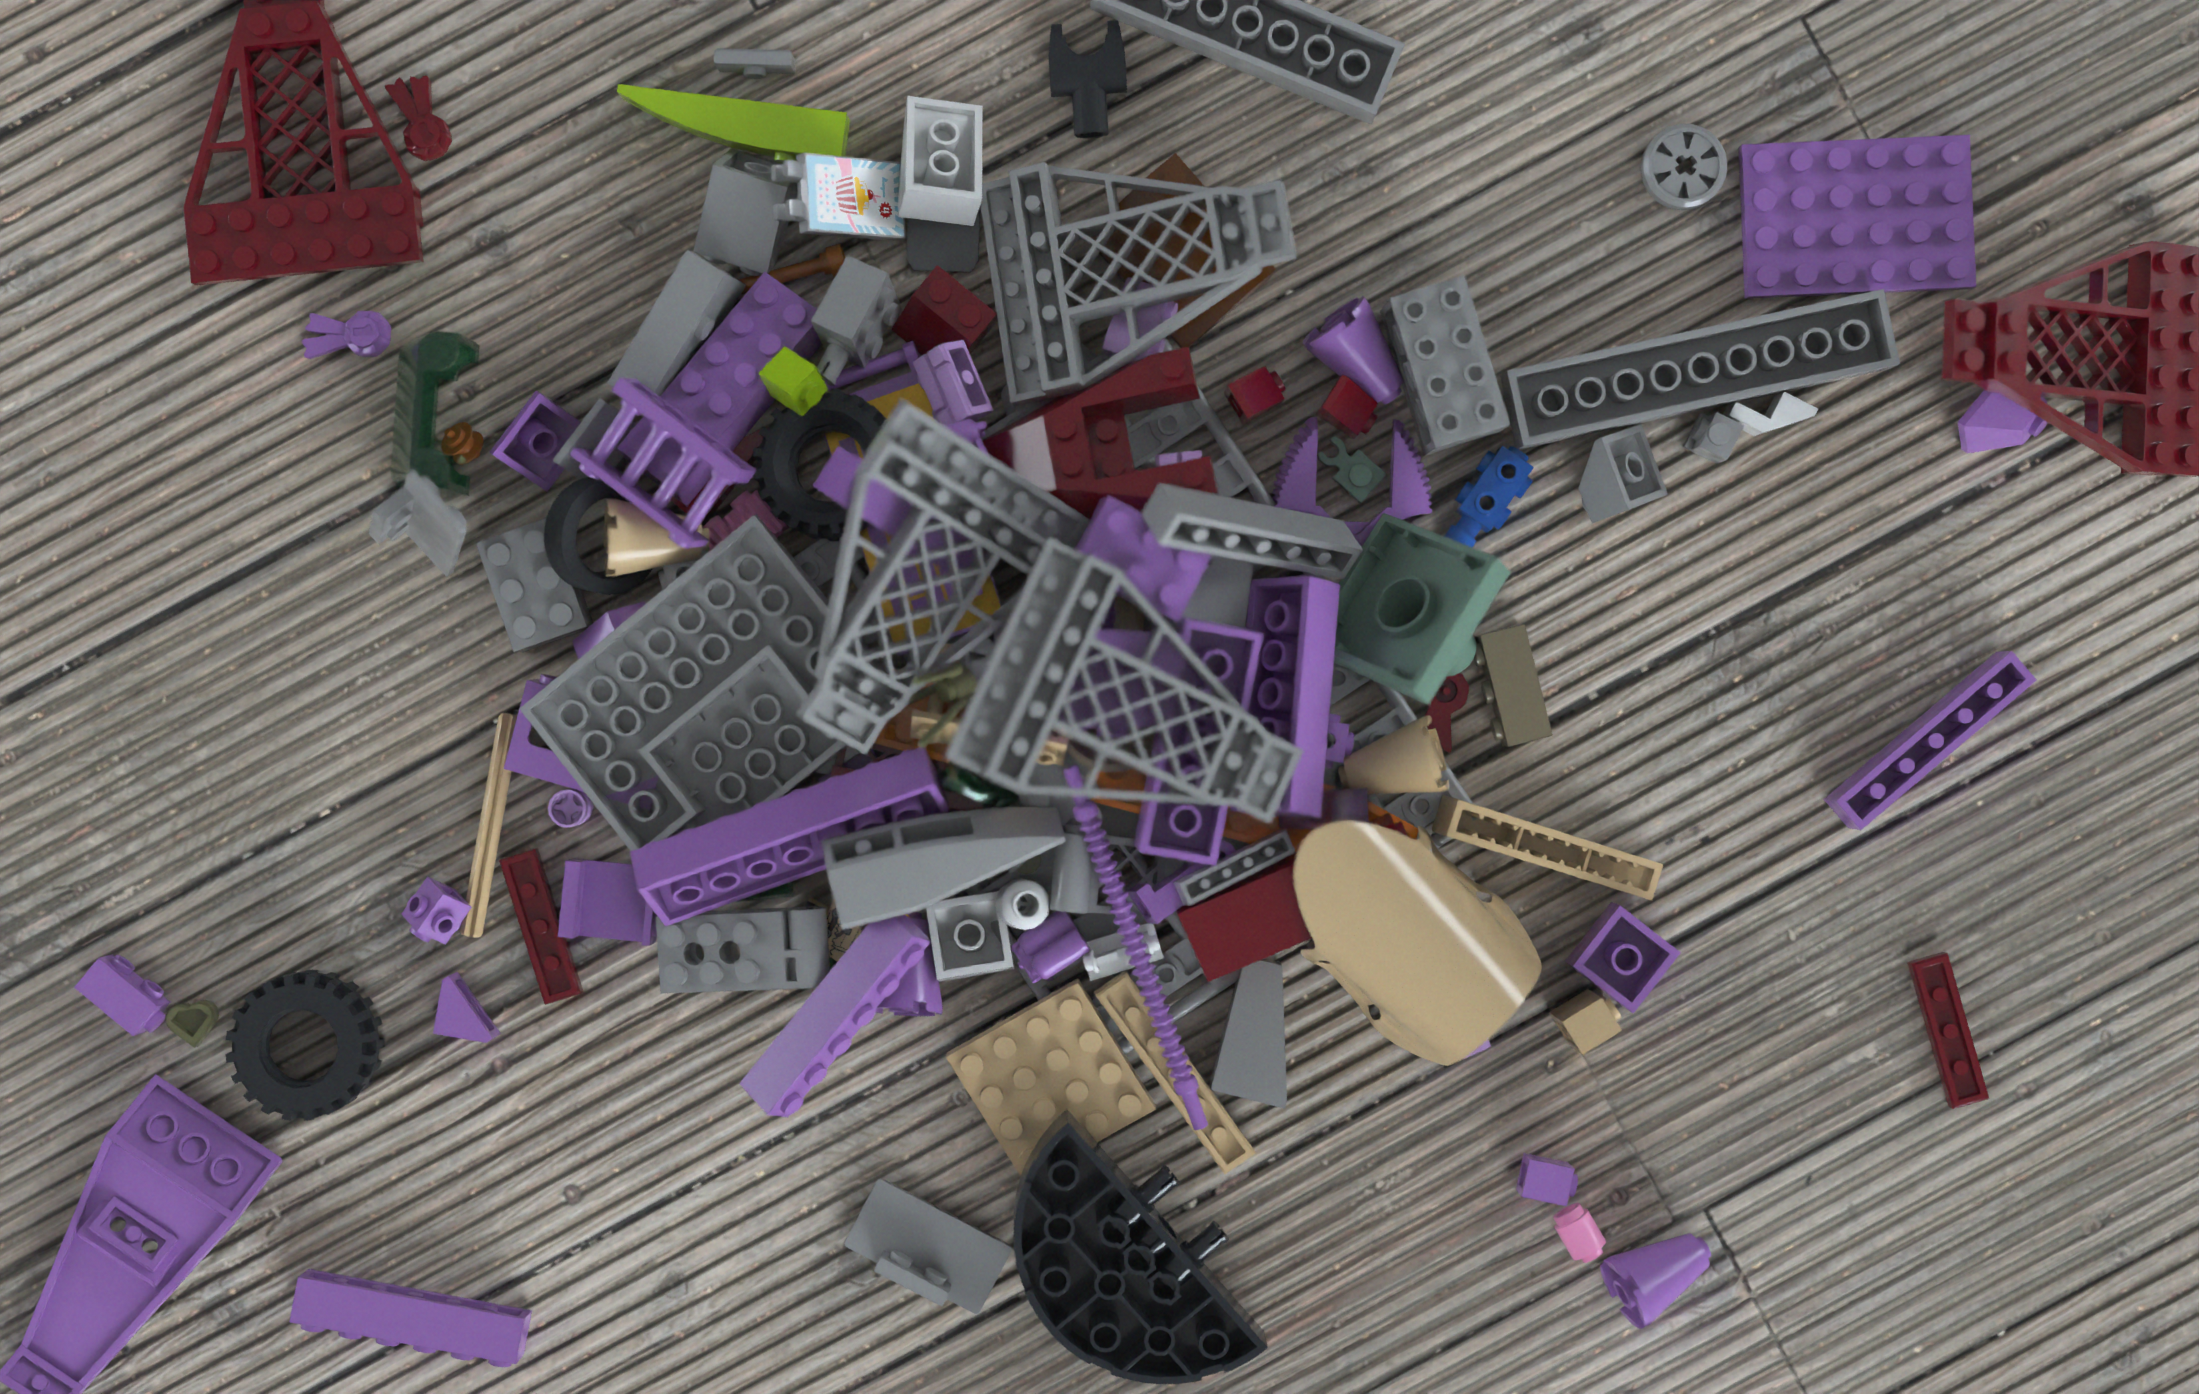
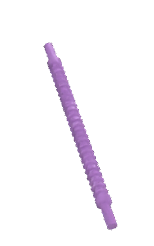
(1185, 1082)

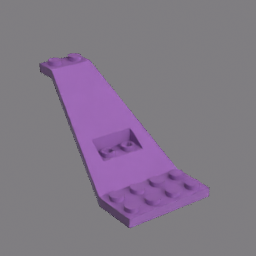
(174, 1181)

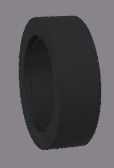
(561, 539)

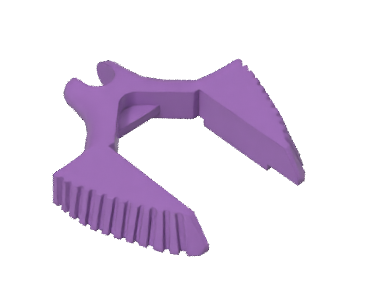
(1408, 480)

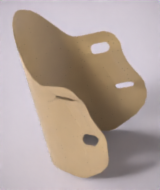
(1412, 938)

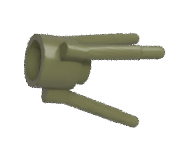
(953, 685)

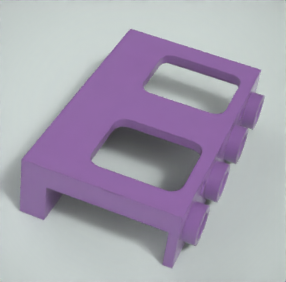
(543, 763)

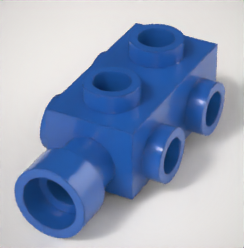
(1494, 486)

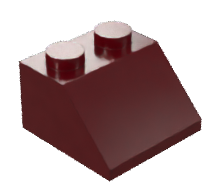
(944, 313)

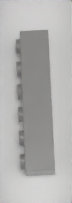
(1250, 531)

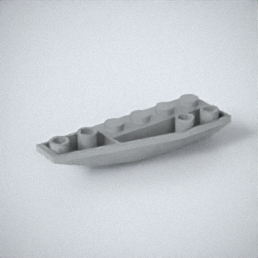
(931, 858)

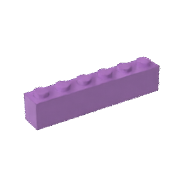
(1930, 739)
(834, 1014)
(410, 1317)

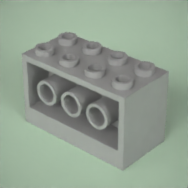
(1444, 365)

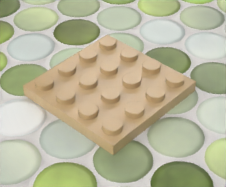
(1048, 1062)

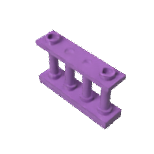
(696, 446)

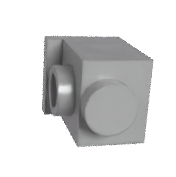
(1713, 436)

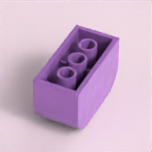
(1132, 643)

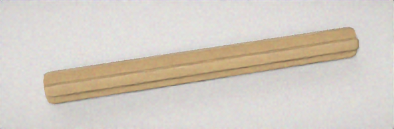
(489, 829)

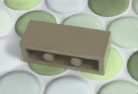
(1512, 686)

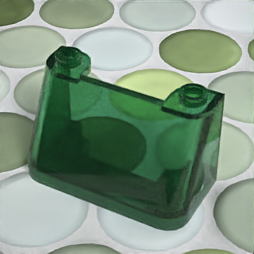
(420, 368)

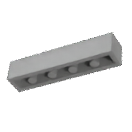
(1234, 867)

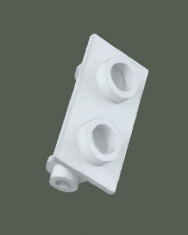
(1109, 955)

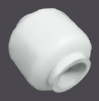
(1035, 904)

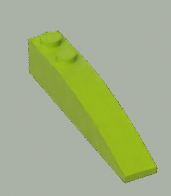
(746, 124)

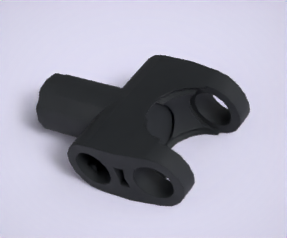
(1088, 79)

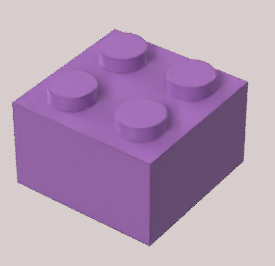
(1622, 957)

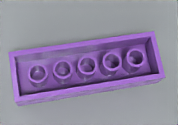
(722, 380)
(1295, 677)
(1194, 829)

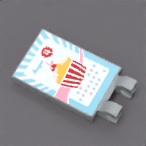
(842, 196)

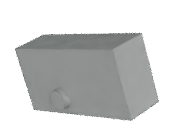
(679, 323)

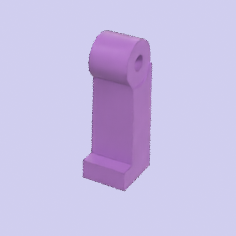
(1163, 899)

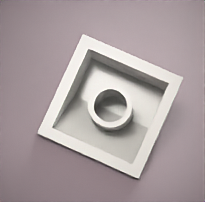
(964, 939)

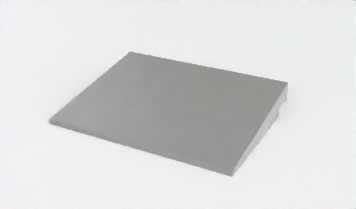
(697, 694)

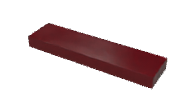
(540, 926)
(1948, 1030)

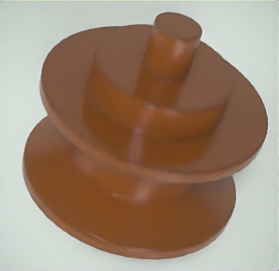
(462, 443)

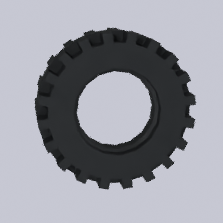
(781, 452)
(356, 1042)

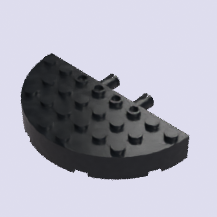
(1116, 1274)

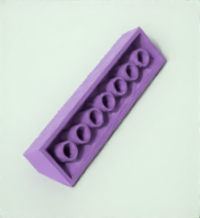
(781, 837)

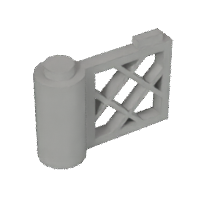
(1076, 882)

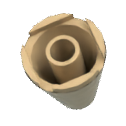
(639, 542)
(1399, 762)

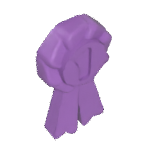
(364, 334)

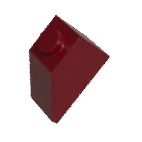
(1255, 394)
(1348, 408)

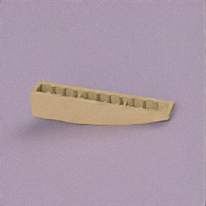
(1547, 847)

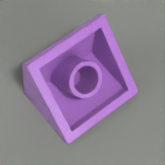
(536, 439)

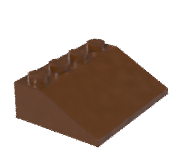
(1178, 172)

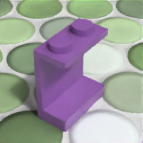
(604, 903)

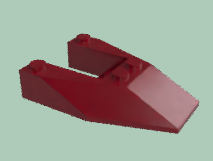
(1082, 444)

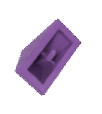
(461, 1013)

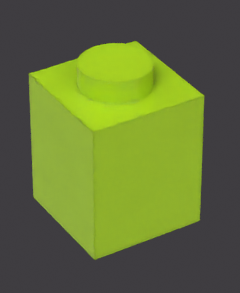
(793, 381)

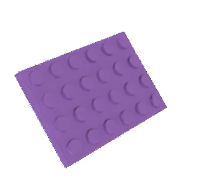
(1857, 216)

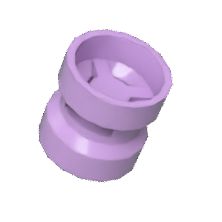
(563, 808)

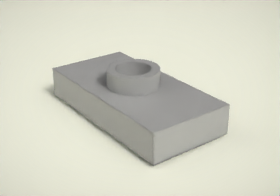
(754, 62)

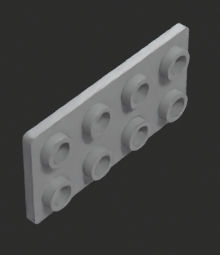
(424, 518)
(927, 1248)

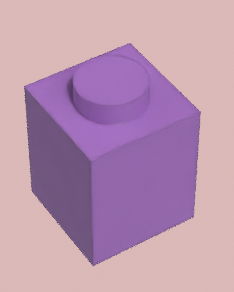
(1546, 1179)

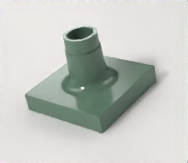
(1413, 607)

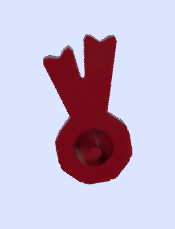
(426, 134)
(1447, 699)

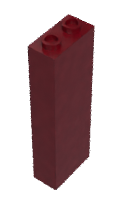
(1251, 917)

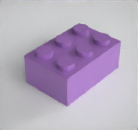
(1159, 572)

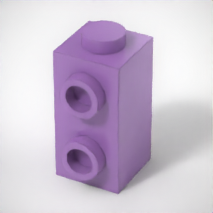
(124, 995)

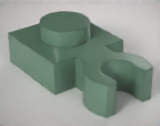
(1356, 473)

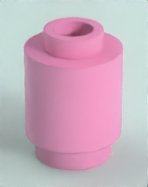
(1579, 1232)

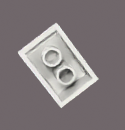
(941, 161)

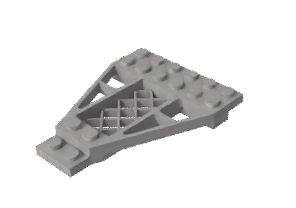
(1033, 276)
(964, 491)
(1038, 664)

